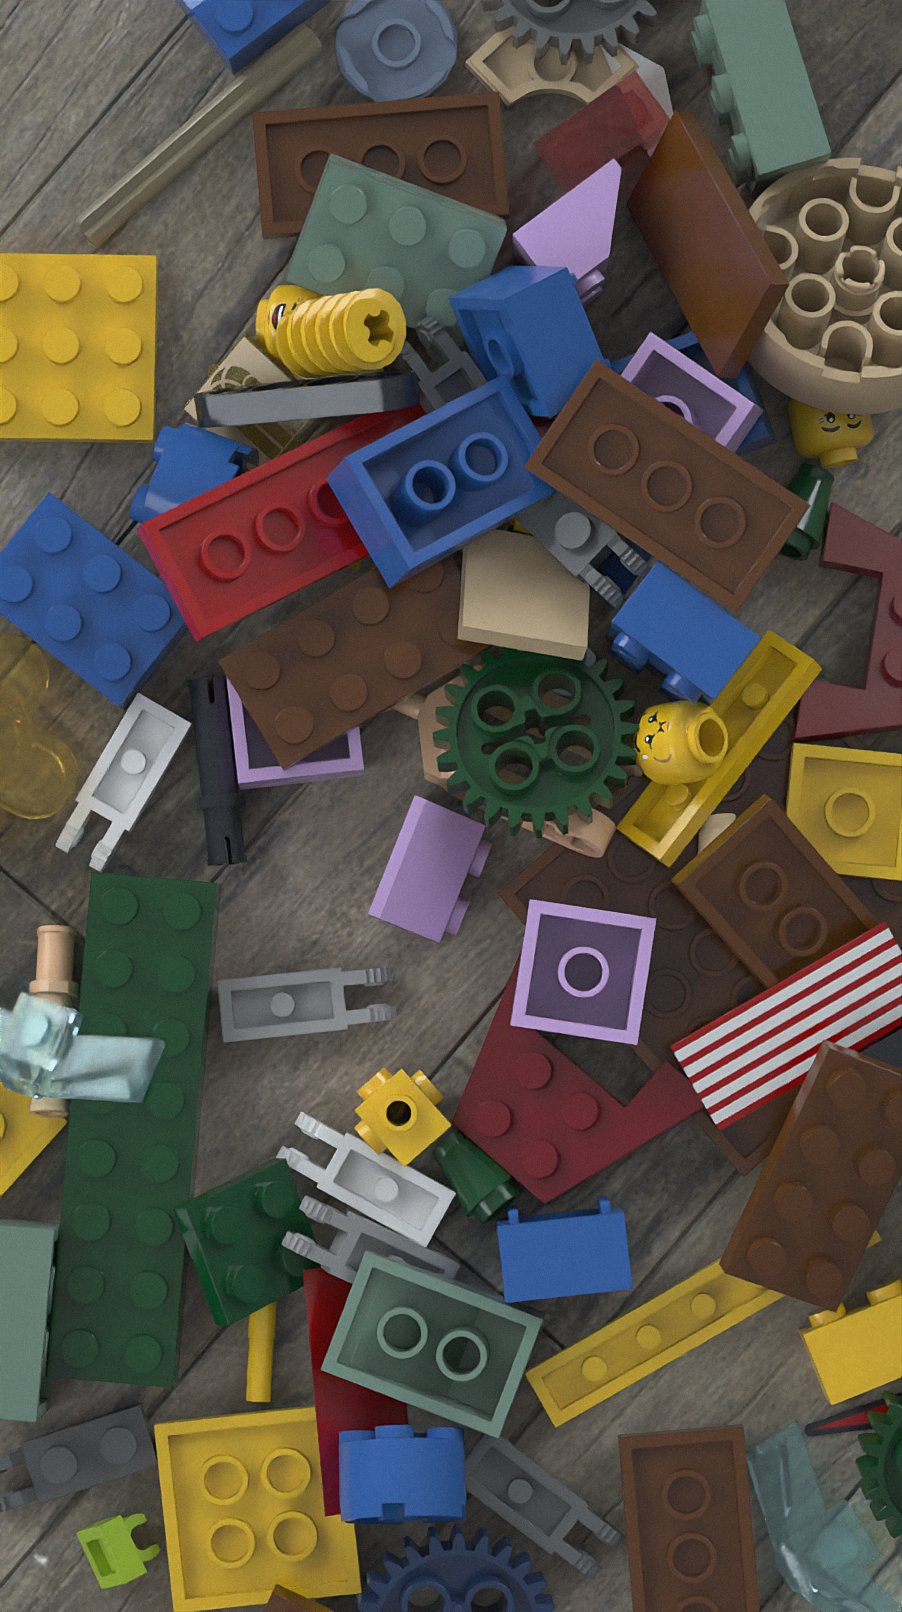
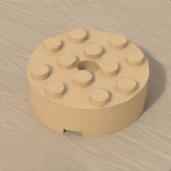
(841, 317)

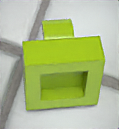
(113, 1551)

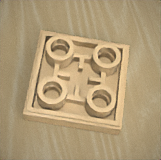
(522, 597)

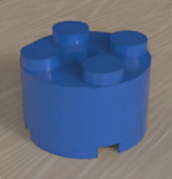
(188, 466)
(402, 1475)

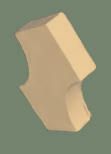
(520, 75)

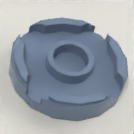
(396, 48)

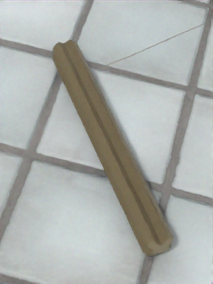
(199, 134)

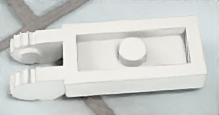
(126, 776)
(373, 1182)

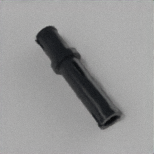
(217, 771)

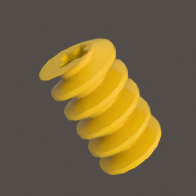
(341, 334)

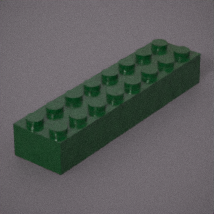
(135, 1161)

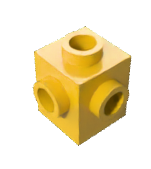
(402, 1139)

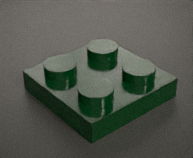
(238, 1237)

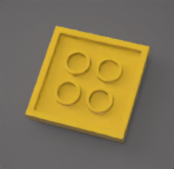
(78, 347)
(250, 1511)

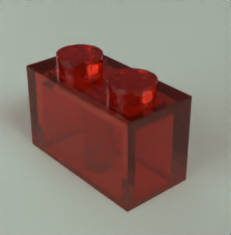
(612, 126)

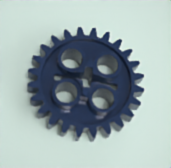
(457, 1572)

